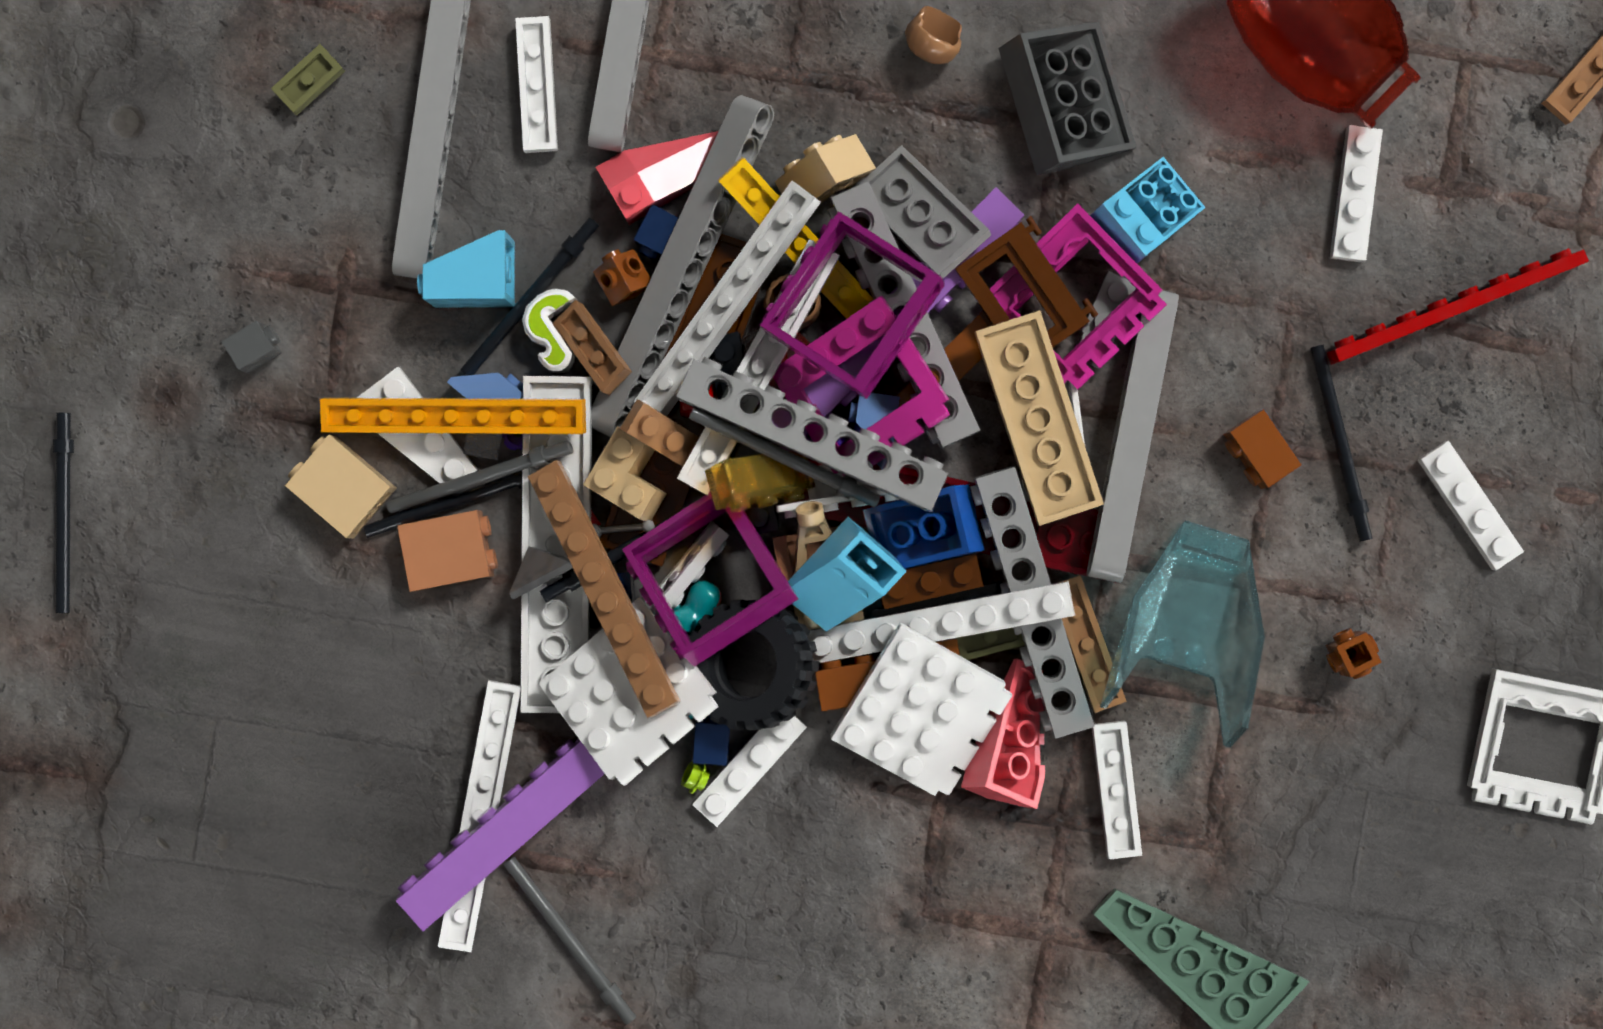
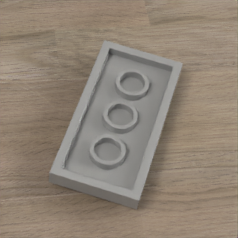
(925, 213)

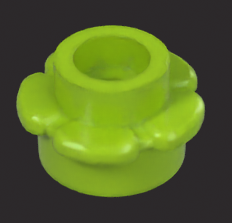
(695, 777)

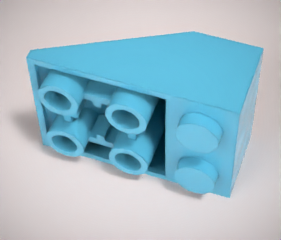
(1148, 210)
(844, 576)

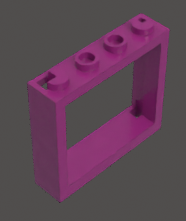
(813, 262)
(672, 532)

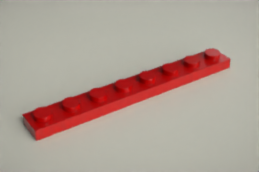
(1467, 300)

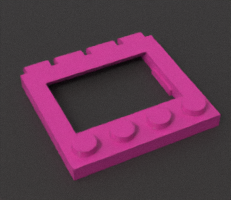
(1059, 247)
(844, 342)

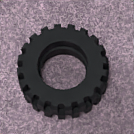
(790, 681)

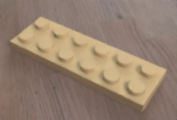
(1038, 418)

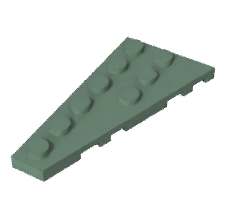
(1208, 973)

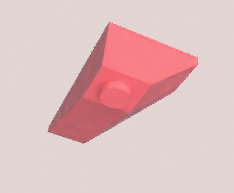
(654, 173)
(1009, 758)

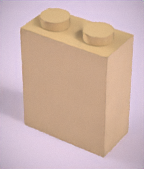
(339, 486)

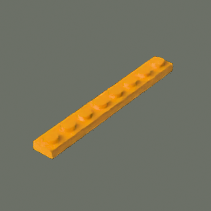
(453, 415)

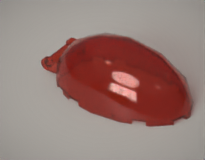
(1329, 50)

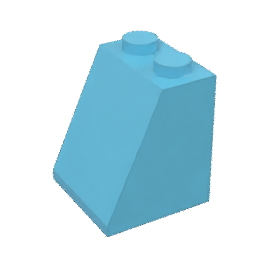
(472, 275)

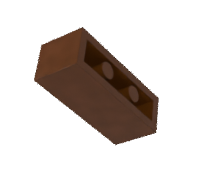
(934, 581)

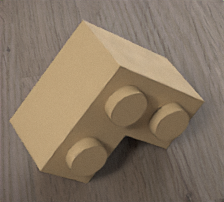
(828, 167)
(618, 476)

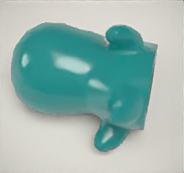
(700, 601)

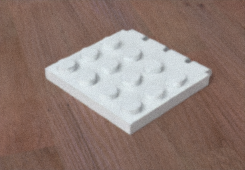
(605, 711)
(921, 711)

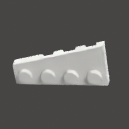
(433, 452)

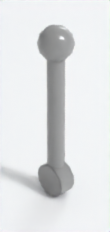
(646, 526)

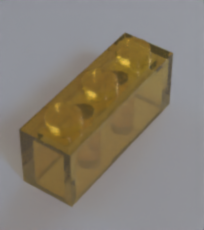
(755, 480)

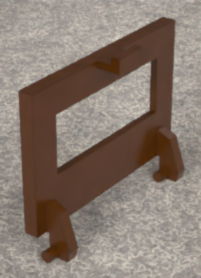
(1038, 276)

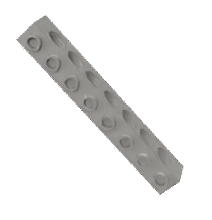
(861, 202)
(695, 392)
(1075, 713)

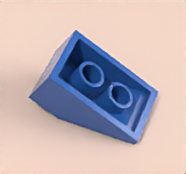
(924, 536)

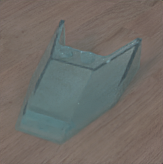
(1201, 617)

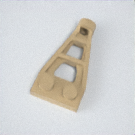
(811, 529)

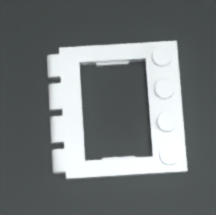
(1521, 791)

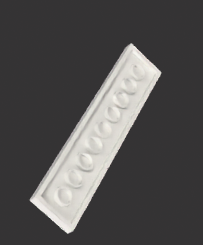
(561, 625)

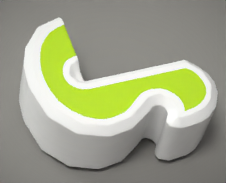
(540, 329)

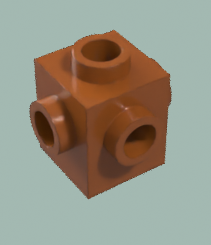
(622, 276)
(1363, 653)

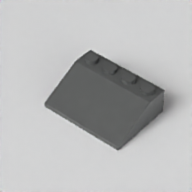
(1066, 96)

